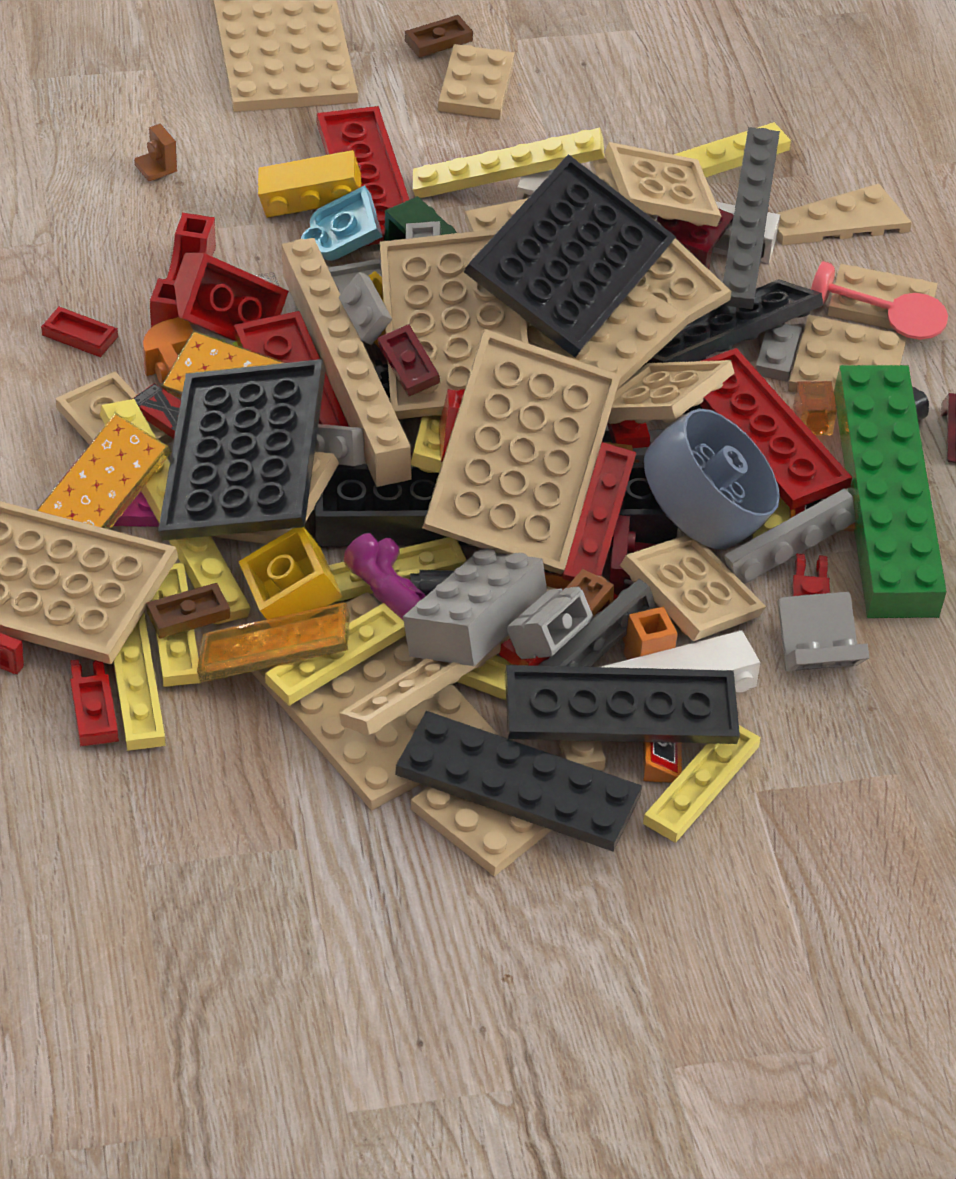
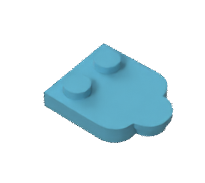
(344, 224)

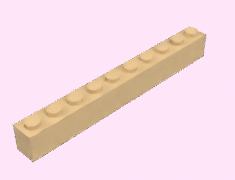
(346, 362)

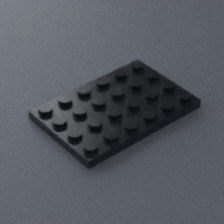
(570, 255)
(243, 450)

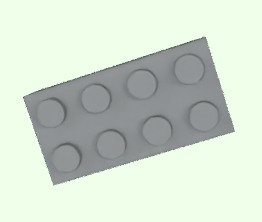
(473, 607)

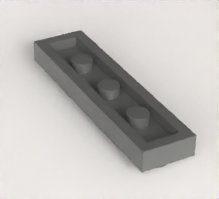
(604, 629)

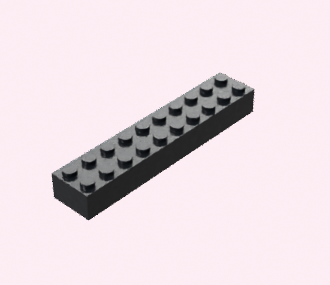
(397, 511)

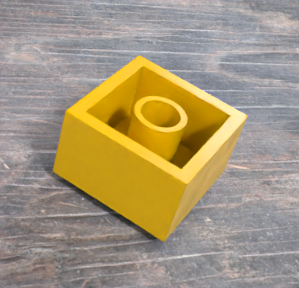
(290, 575)

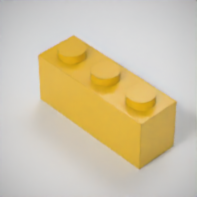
(307, 183)

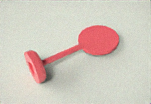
(910, 315)

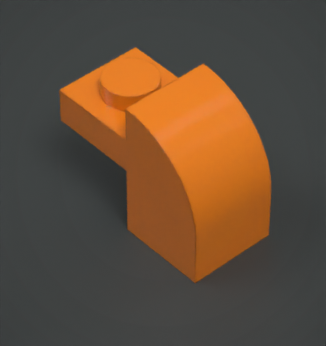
(163, 345)
(649, 633)

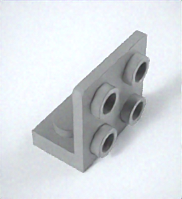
(819, 632)

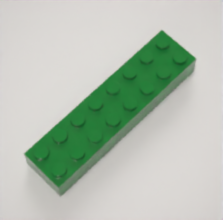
(889, 492)

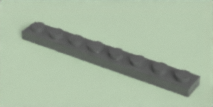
(750, 216)

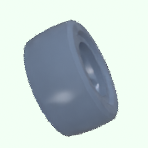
(711, 479)

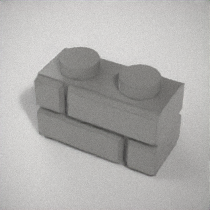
(549, 623)

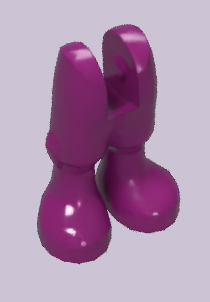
(373, 564)

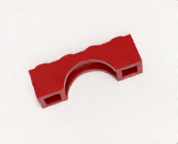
(192, 235)

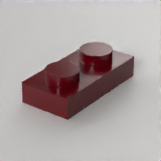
(408, 360)

